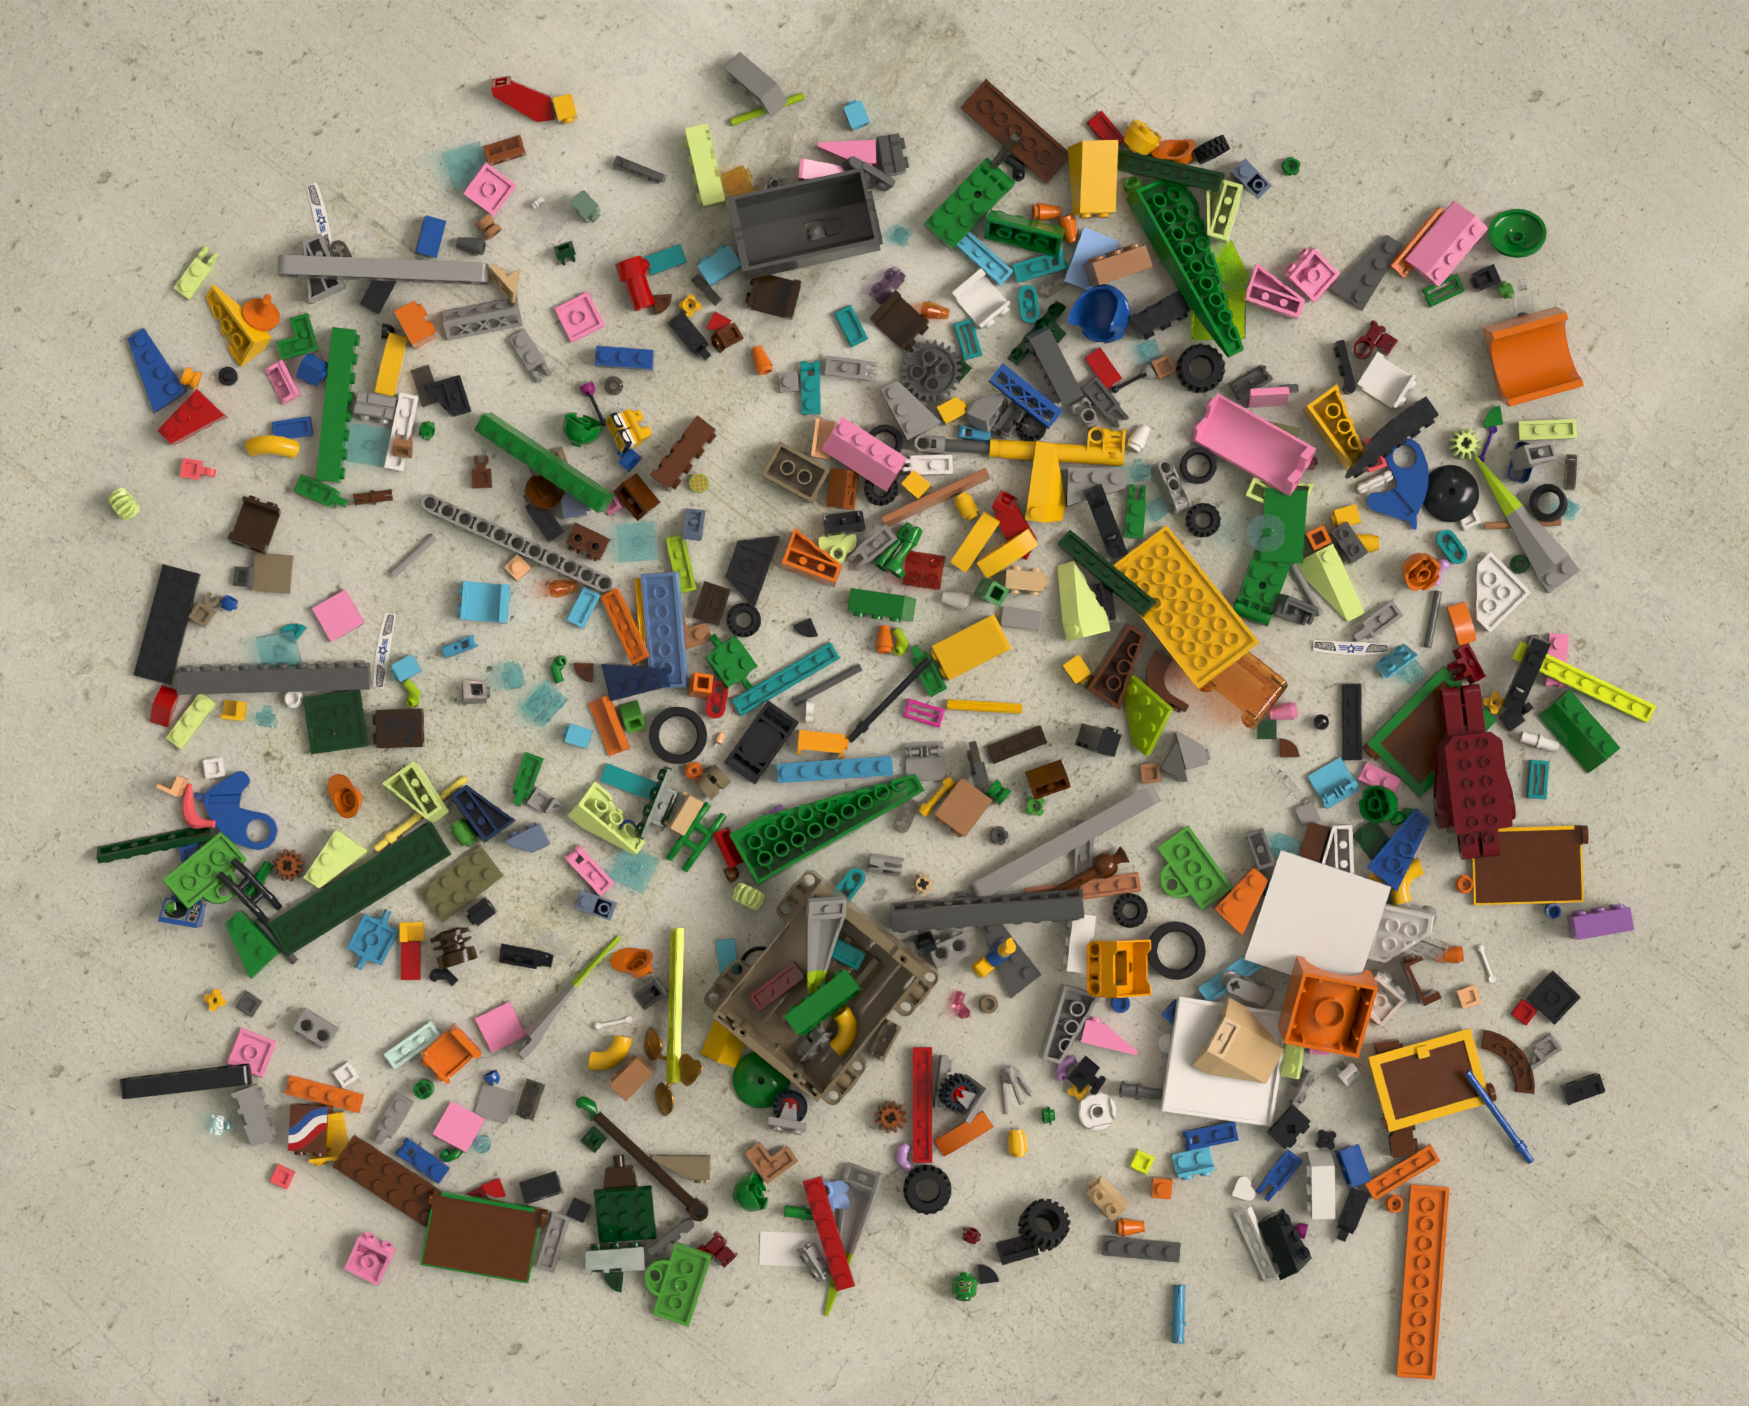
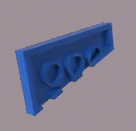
(157, 376)
(1400, 850)

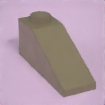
(690, 1166)

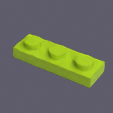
(681, 562)

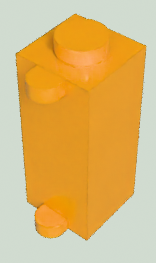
(822, 742)

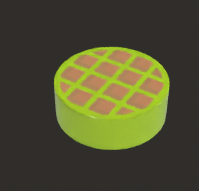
(699, 483)

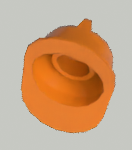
(1175, 151)
(344, 795)
(633, 961)

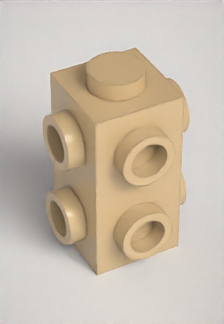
(1031, 581)
(1106, 1197)

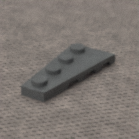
(1366, 275)
(1018, 969)

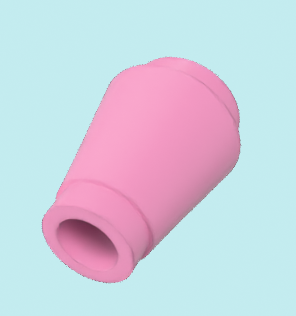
(1284, 712)

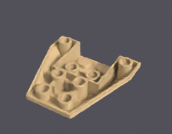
(1239, 1047)

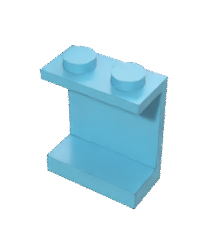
(484, 602)

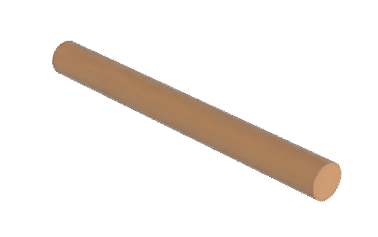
(1505, 524)

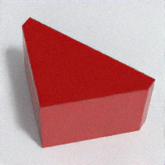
(164, 706)

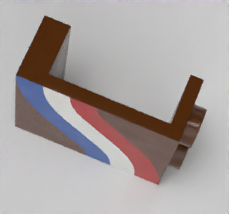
(1423, 999)
(309, 1128)

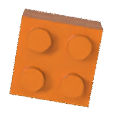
(415, 324)

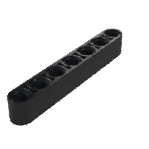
(186, 1081)

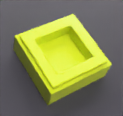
(1141, 1161)

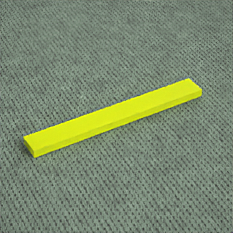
(1591, 685)
(675, 1005)

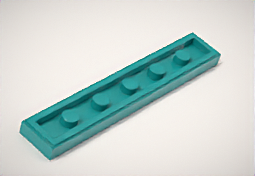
(785, 679)

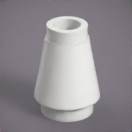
(1138, 439)
(958, 600)

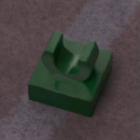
(564, 251)
(593, 1139)

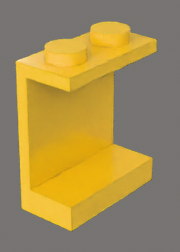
(336, 1139)

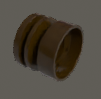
(453, 947)

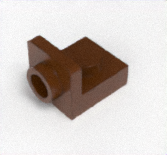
(726, 337)

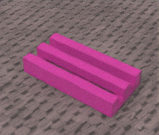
(908, 708)

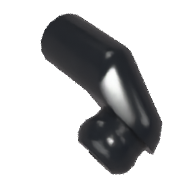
(1017, 168)
(446, 974)

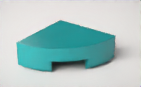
(298, 629)

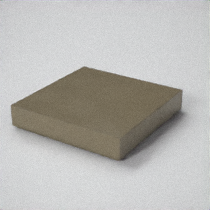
(272, 573)

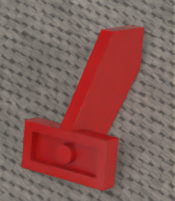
(523, 99)
(1010, 517)

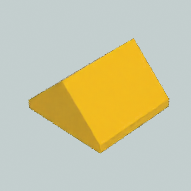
(722, 1045)

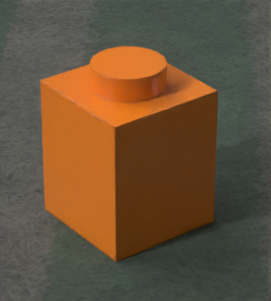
(1317, 538)
(700, 685)
(1161, 1187)

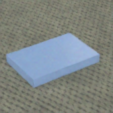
(1088, 246)

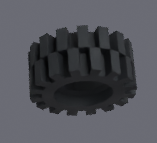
(1211, 149)
(880, 500)
(1214, 517)
(743, 608)
(1118, 910)

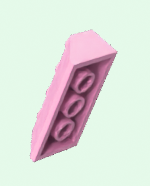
(1445, 244)
(864, 454)

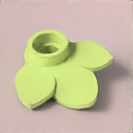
(838, 542)

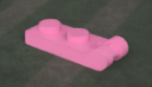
(1559, 650)
(590, 870)

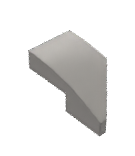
(544, 802)
(1544, 1050)

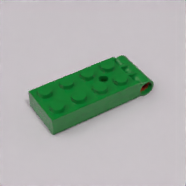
(963, 210)
(1258, 603)

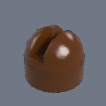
(731, 874)

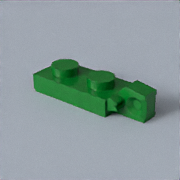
(319, 492)
(930, 676)
(526, 777)

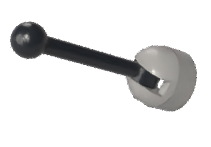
(1146, 373)

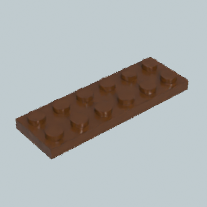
(1003, 118)
(386, 1178)

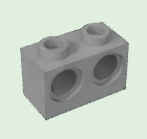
(951, 954)
(318, 1023)

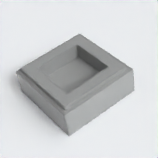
(1307, 813)

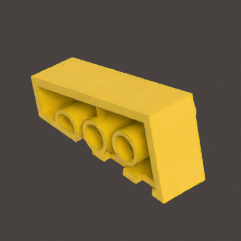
(1335, 426)

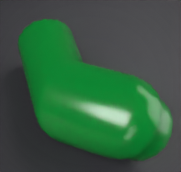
(556, 668)
(589, 1105)
(448, 1157)

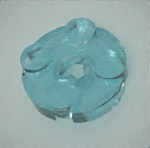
(1267, 543)

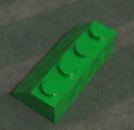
(1024, 233)
(1578, 731)
(823, 1002)

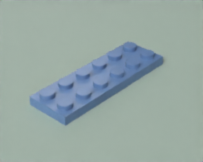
(665, 625)

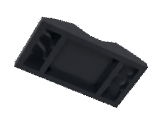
(761, 742)

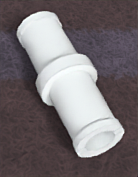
(1539, 741)

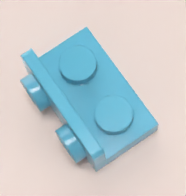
(1192, 1162)

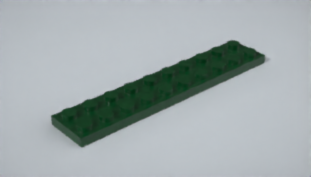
(359, 889)

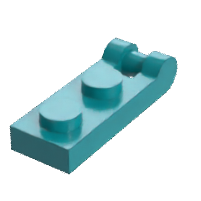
(1038, 267)
(810, 389)

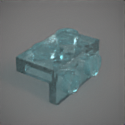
(544, 703)

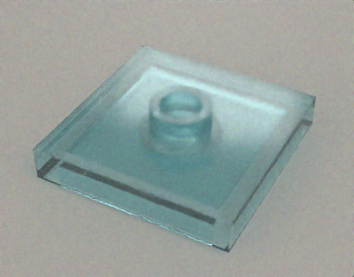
(464, 163)
(368, 445)
(637, 542)
(278, 648)
(635, 870)

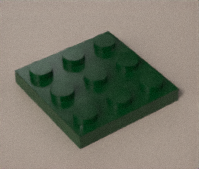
(335, 721)
(625, 1214)

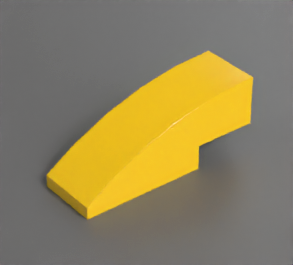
(391, 364)
(975, 542)
(1007, 553)

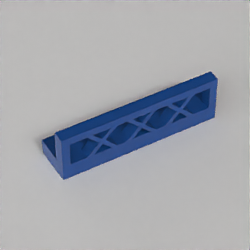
(1027, 393)

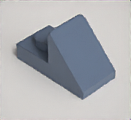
(693, 524)

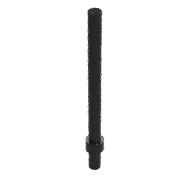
(864, 725)

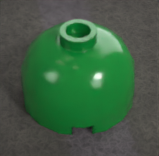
(580, 429)
(1378, 804)
(749, 1193)

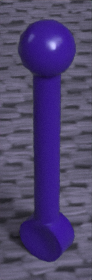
(1493, 430)

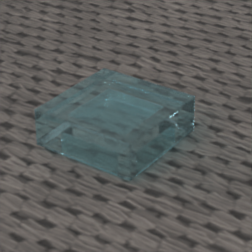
(1157, 509)

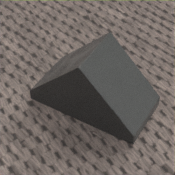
(1174, 764)
(651, 993)

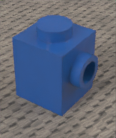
(312, 370)

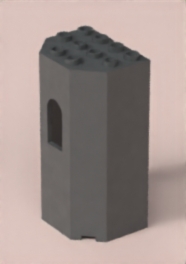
(772, 222)

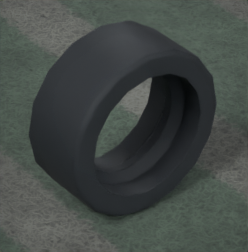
(890, 429)
(1198, 451)
(1558, 513)

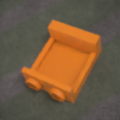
(449, 1053)

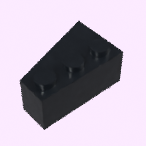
(1098, 739)

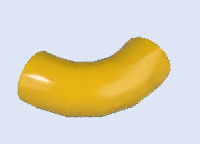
(272, 445)
(1403, 894)
(846, 1030)
(612, 1056)

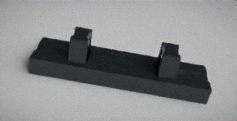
(1105, 521)
(1526, 674)

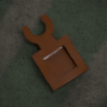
(481, 476)

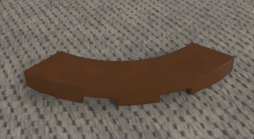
(1514, 1057)

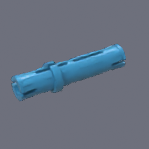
(1178, 1314)

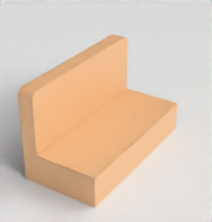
(821, 434)
(178, 787)

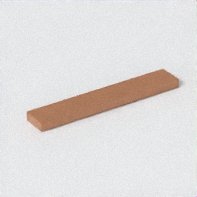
(936, 497)
(1101, 887)

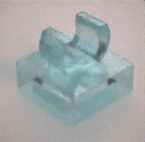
(1140, 472)
(1415, 671)
(266, 718)
(219, 1125)

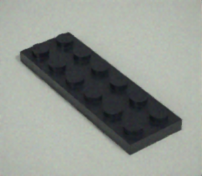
(167, 624)

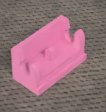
(283, 382)

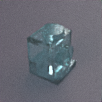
(513, 675)
(1286, 844)

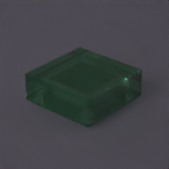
(1267, 729)

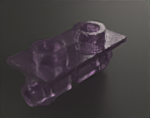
(880, 290)

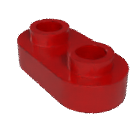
(717, 699)

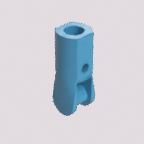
(977, 434)
(456, 647)

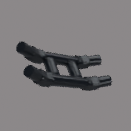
(238, 890)

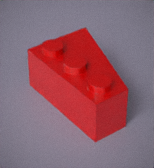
(190, 418)

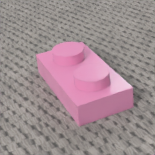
(1375, 776)

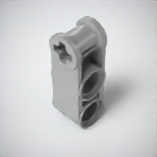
(1177, 493)
(1247, 988)

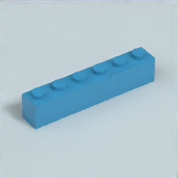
(834, 769)

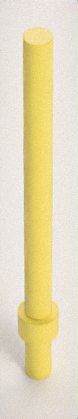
(392, 836)

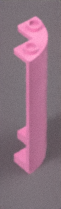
(1253, 444)

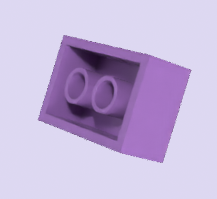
(1600, 921)

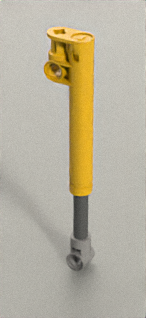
(1106, 451)

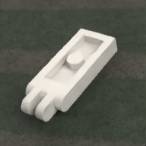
(929, 464)

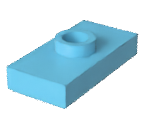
(583, 607)

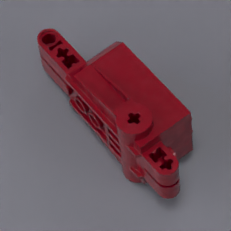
(1471, 776)

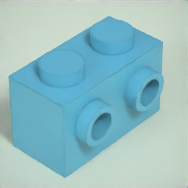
(719, 265)

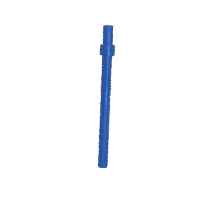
(1519, 1145)

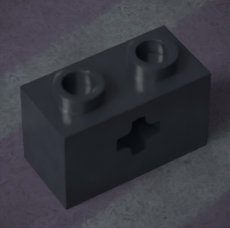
(1279, 1128)

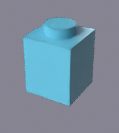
(856, 114)
(405, 668)
(577, 735)

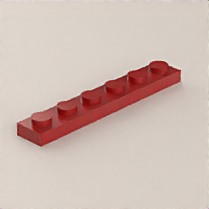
(922, 1104)
(829, 1233)

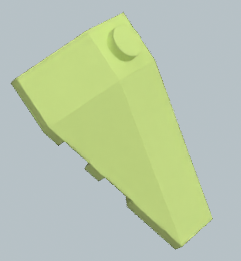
(1328, 576)
(1079, 608)
(601, 817)

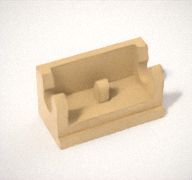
(685, 814)

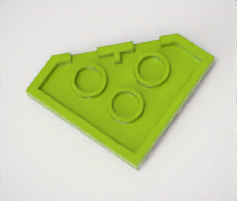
(1145, 714)

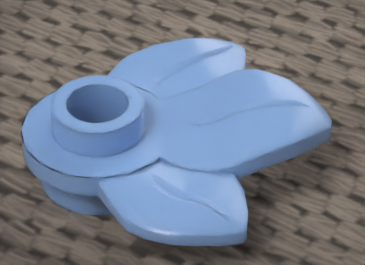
(837, 1195)

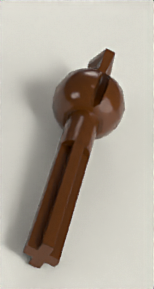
(1103, 866)

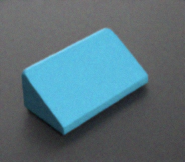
(726, 954)

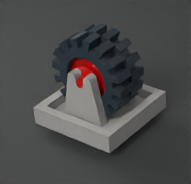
(963, 1095)
(790, 1109)

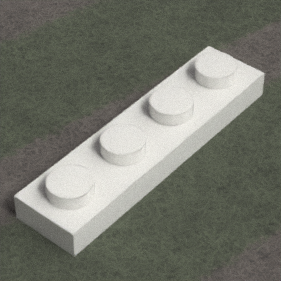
(403, 426)
(1261, 1253)

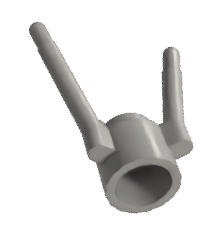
(1010, 1076)

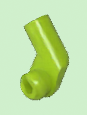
(901, 643)
(414, 694)

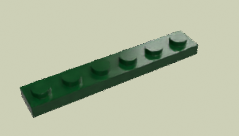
(1170, 171)
(1106, 573)
(152, 843)

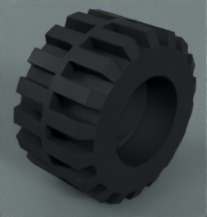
(1210, 354)
(937, 1203)
(1034, 1235)

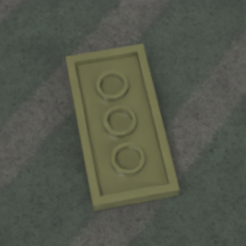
(461, 883)

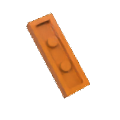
(609, 725)

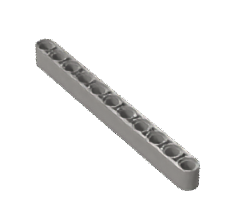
(383, 269)
(507, 542)
(1065, 842)

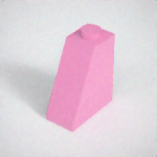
(813, 169)

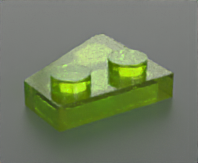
(1231, 267)

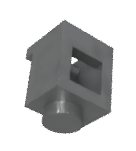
(470, 687)

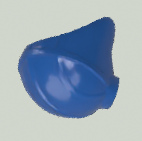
(1101, 313)

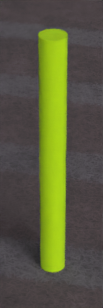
(759, 112)

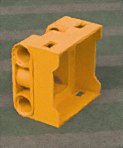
(1118, 968)

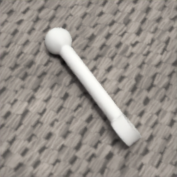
(1491, 978)
(629, 1019)

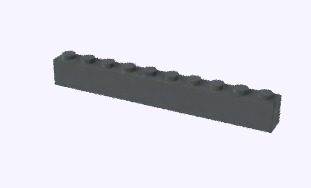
(273, 677)
(987, 910)

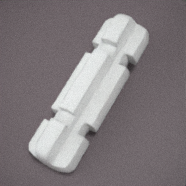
(1375, 481)

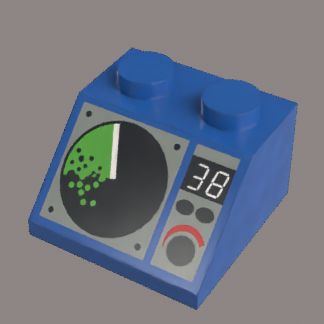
(175, 913)

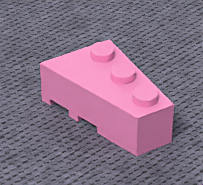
(1272, 295)

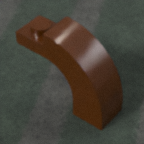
(1155, 680)

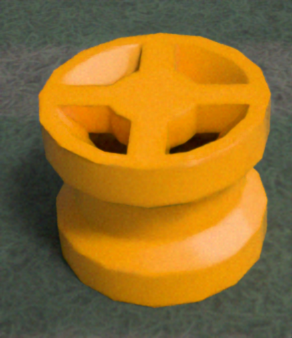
(191, 378)

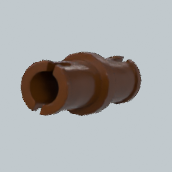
(373, 497)

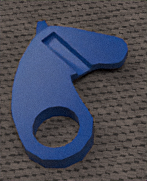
(1412, 484)
(223, 806)

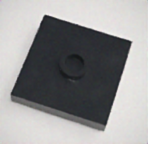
(1553, 997)

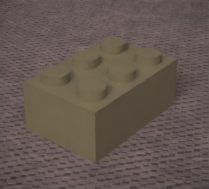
(796, 472)

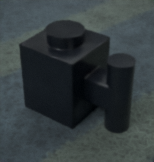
(481, 911)
(1084, 1074)

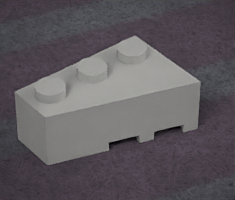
(756, 84)

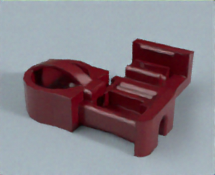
(1377, 339)
(718, 1248)

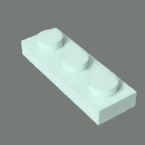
(412, 1045)

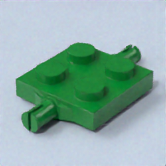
(730, 661)

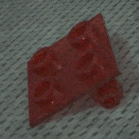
(923, 570)

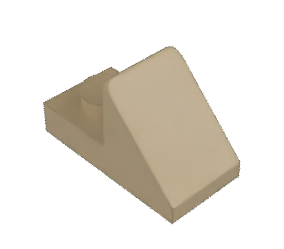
(506, 284)

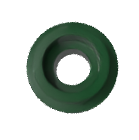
(1513, 566)

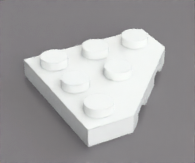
(1496, 592)
(1399, 931)

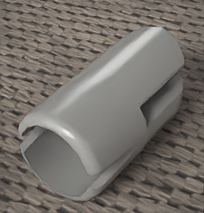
(885, 865)

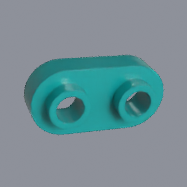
(1028, 304)
(1451, 546)
(850, 885)

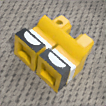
(626, 430)

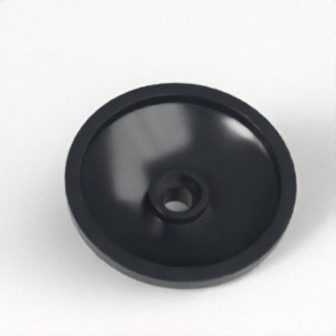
(1451, 507)

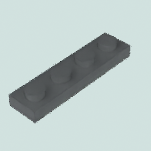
(1141, 1248)

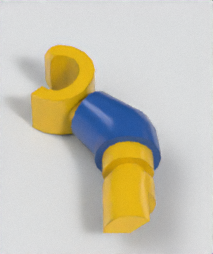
(994, 957)

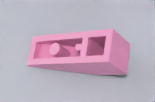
(862, 149)
(1099, 1034)

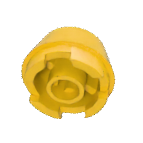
(1141, 138)

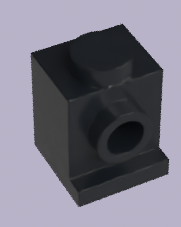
(1491, 275)

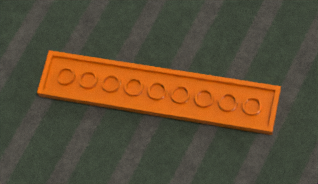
(1422, 1281)

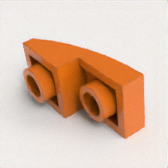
(1462, 624)

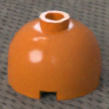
(1420, 571)

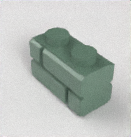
(585, 207)

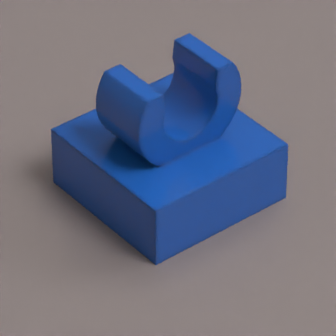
(629, 459)

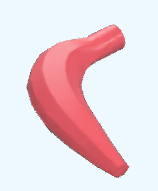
(189, 813)

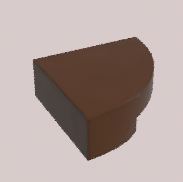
(662, 303)
(584, 671)
(1288, 749)

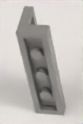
(481, 314)

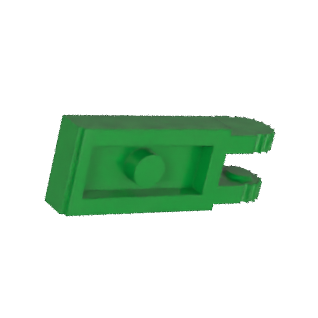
(1135, 514)

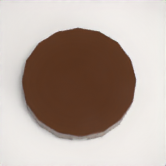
(542, 493)

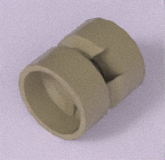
(706, 785)

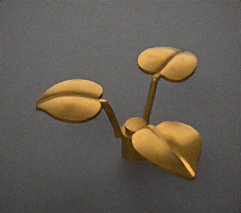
(689, 1071)

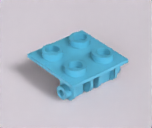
(1395, 661)
(1333, 783)

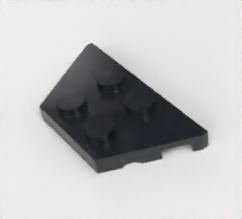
(750, 566)

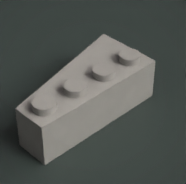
(1066, 1021)

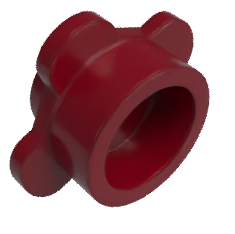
(971, 1235)

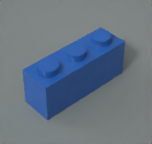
(624, 358)

